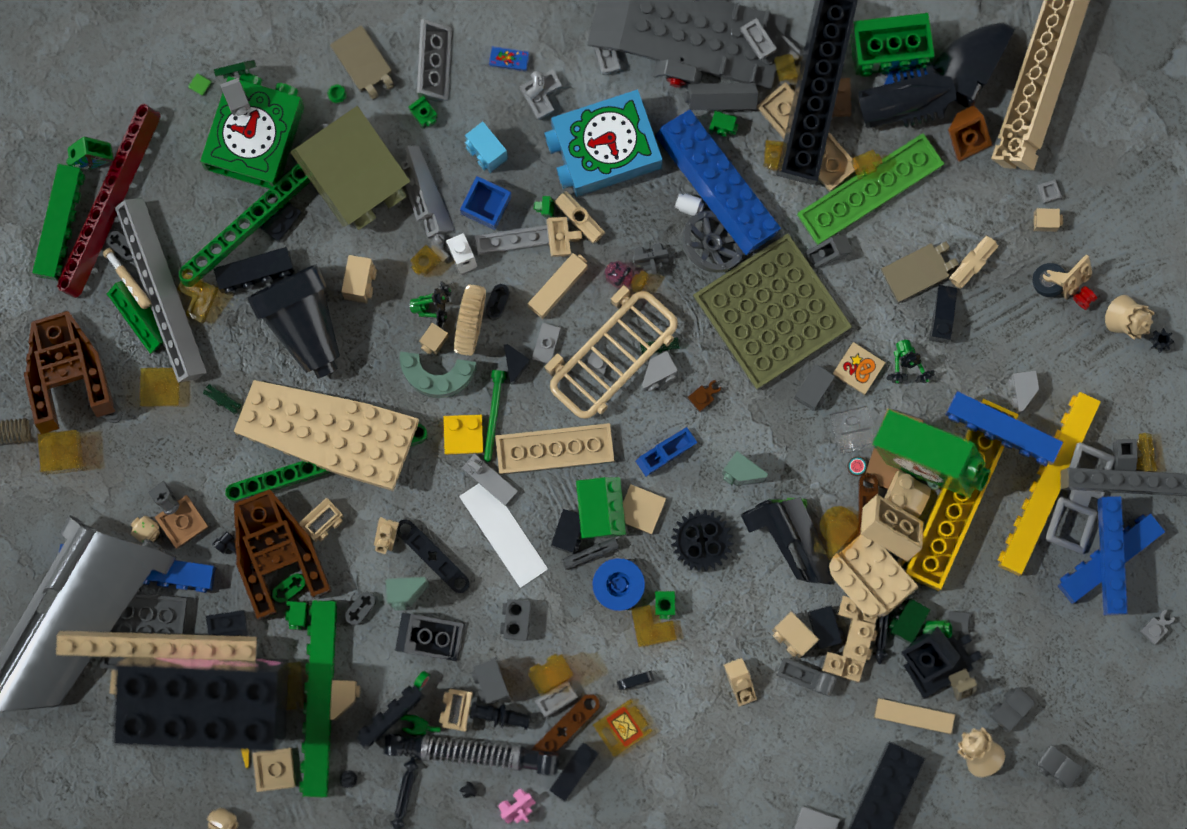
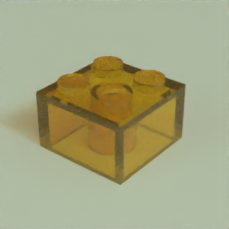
(60, 452)
(550, 674)

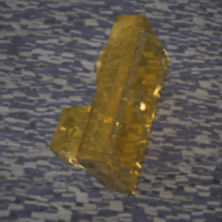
(1147, 460)

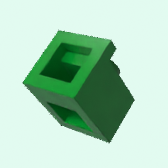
(424, 120)
(723, 124)
(296, 615)

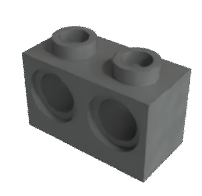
(521, 620)

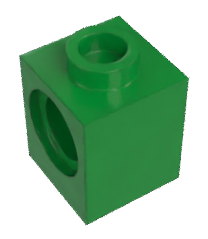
(661, 596)

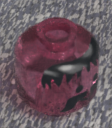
(618, 274)

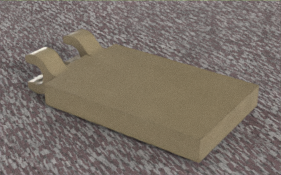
(362, 61)
(918, 271)

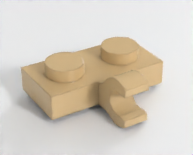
(560, 237)

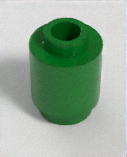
(946, 627)

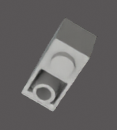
(659, 369)
(1024, 389)

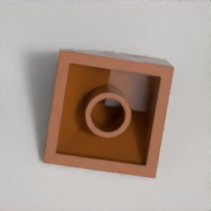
(969, 133)

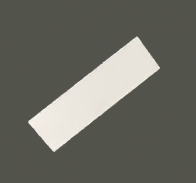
(504, 534)

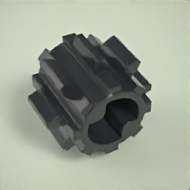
(1160, 335)

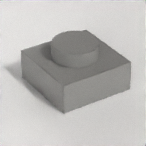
(596, 364)

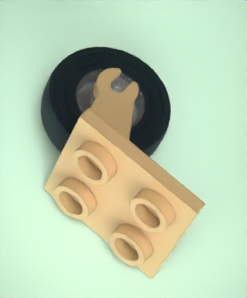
(1052, 280)

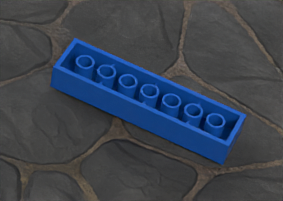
(717, 182)

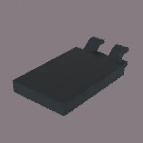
(943, 680)

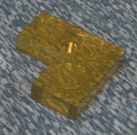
(202, 300)
(648, 632)

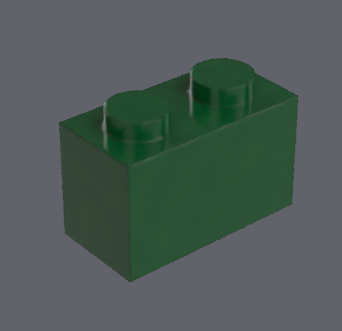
(909, 621)

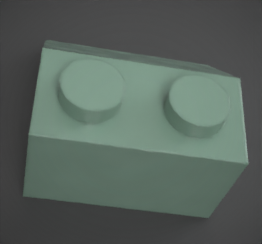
(743, 471)

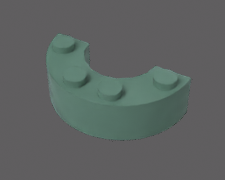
(436, 385)

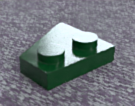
(241, 68)

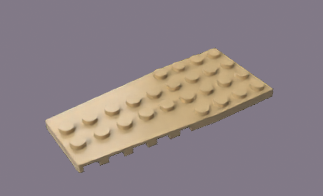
(329, 432)

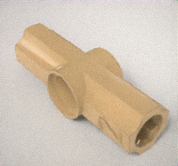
(586, 226)
(973, 262)

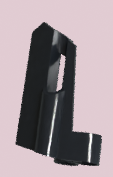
(791, 523)

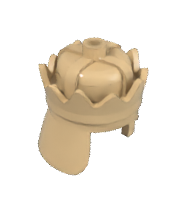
(1128, 317)
(981, 753)

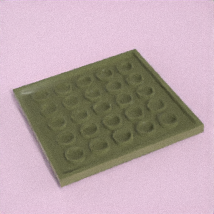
(772, 311)

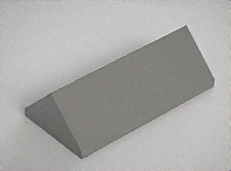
(434, 61)

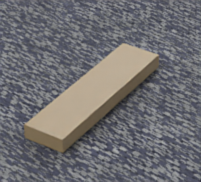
(914, 716)

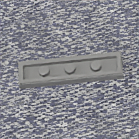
(512, 240)

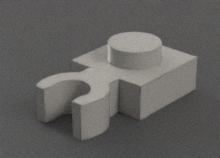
(1155, 629)

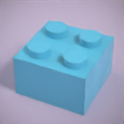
(486, 147)

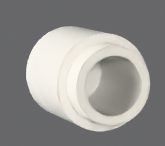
(689, 204)

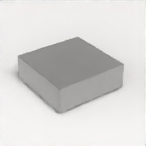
(1049, 191)

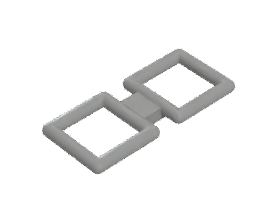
(1079, 502)

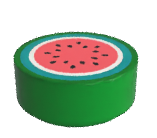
(422, 680)

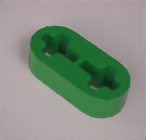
(292, 591)

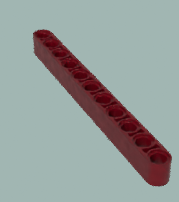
(110, 195)

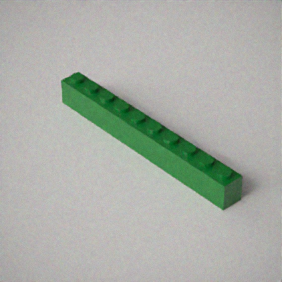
(318, 703)

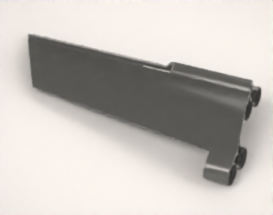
(94, 586)

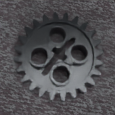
(719, 538)

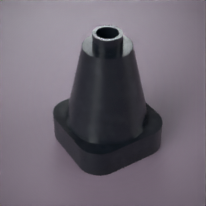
(300, 319)

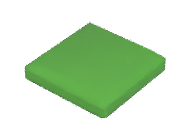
(199, 84)

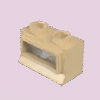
(321, 520)
(456, 710)

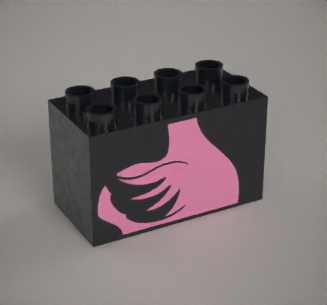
(201, 703)

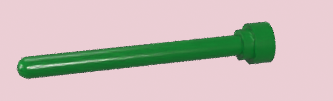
(498, 379)

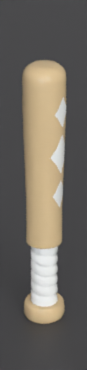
(136, 291)

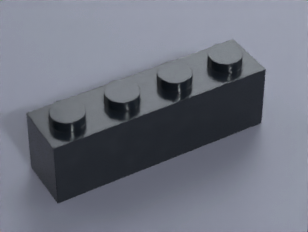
(254, 270)

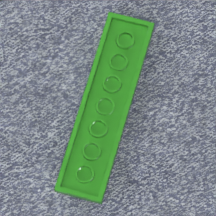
(862, 196)

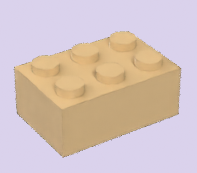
(892, 528)

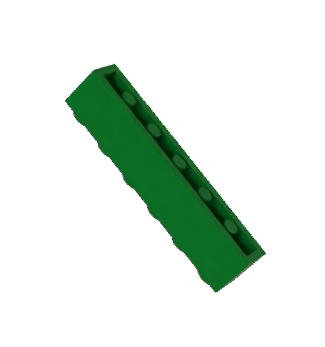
(58, 222)

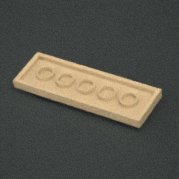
(836, 161)
(554, 448)

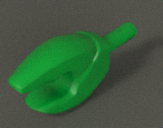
(420, 726)

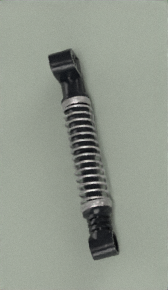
(517, 757)

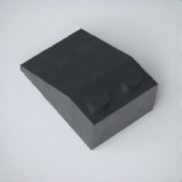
(429, 637)

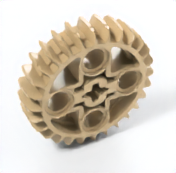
(469, 320)

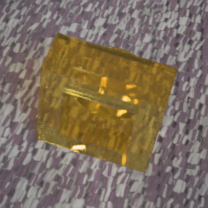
(639, 281)

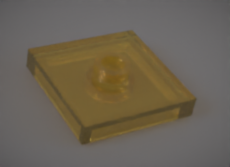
(159, 388)

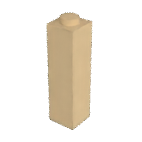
(558, 285)

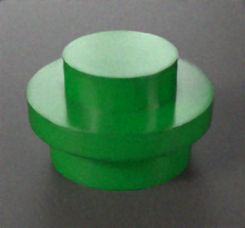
(337, 94)

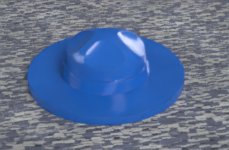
(618, 584)

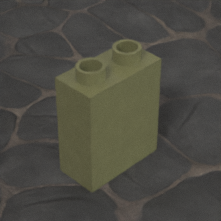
(352, 169)

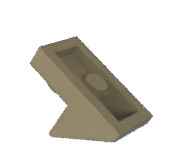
(962, 684)

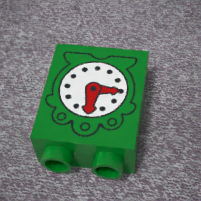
(258, 142)
(931, 454)

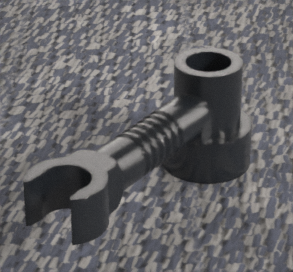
(226, 542)

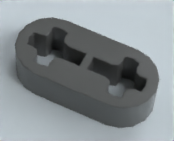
(119, 249)
(357, 605)

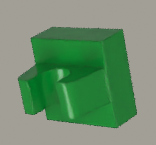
(545, 207)

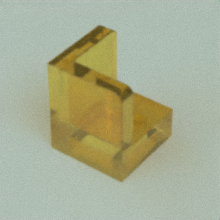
(785, 67)

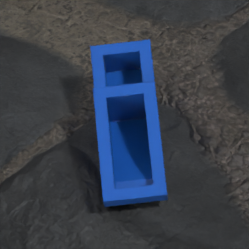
(666, 451)

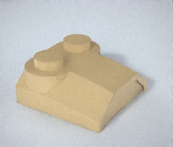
(908, 494)

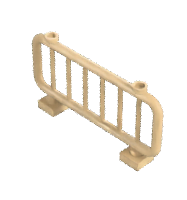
(622, 298)

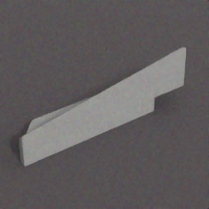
(424, 194)

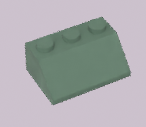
(405, 591)

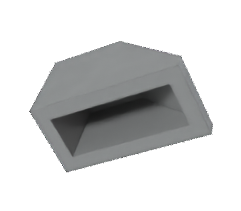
(235, 97)

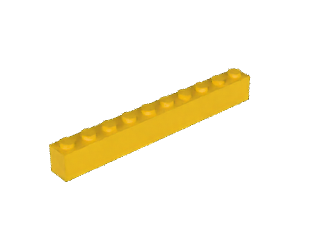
(1048, 486)

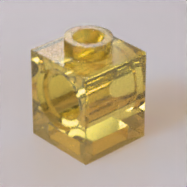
(426, 253)

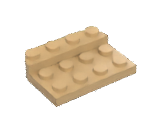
(871, 577)

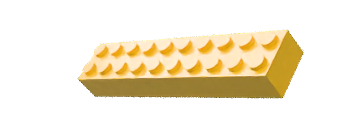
(952, 518)

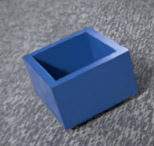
(485, 203)

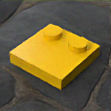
(463, 434)

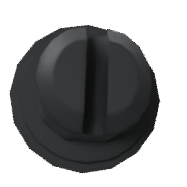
(348, 779)
(469, 790)

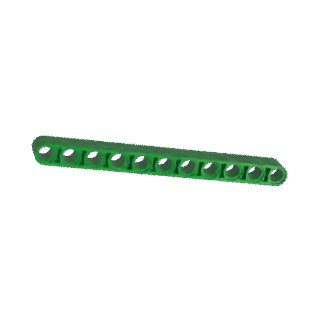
(242, 234)
(280, 474)

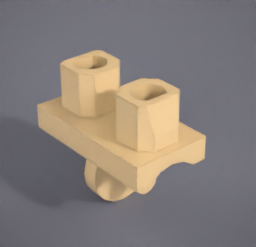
(385, 535)

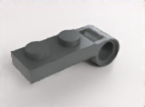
(807, 677)

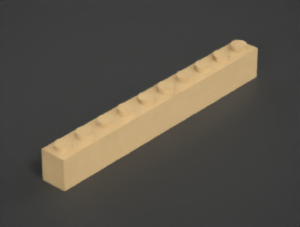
(156, 645)

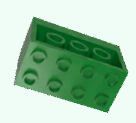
(891, 44)

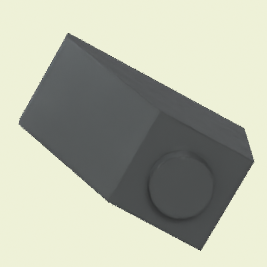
(828, 251)

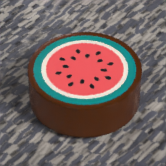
(857, 466)

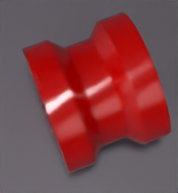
(1085, 297)

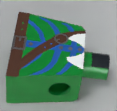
(89, 153)

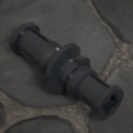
(500, 715)

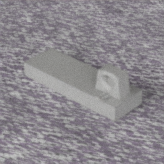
(489, 480)

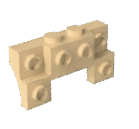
(856, 646)

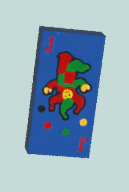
(509, 59)

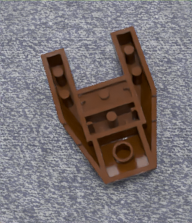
(59, 356)
(272, 541)

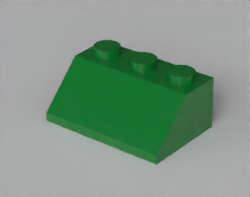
(601, 507)

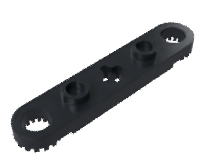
(442, 566)

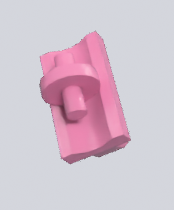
(518, 810)

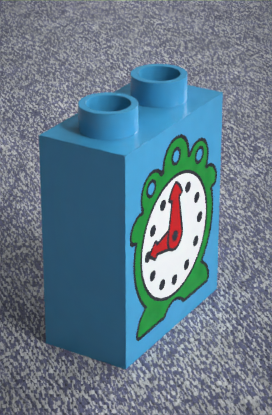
(604, 144)

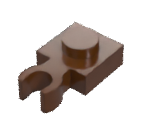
(702, 397)

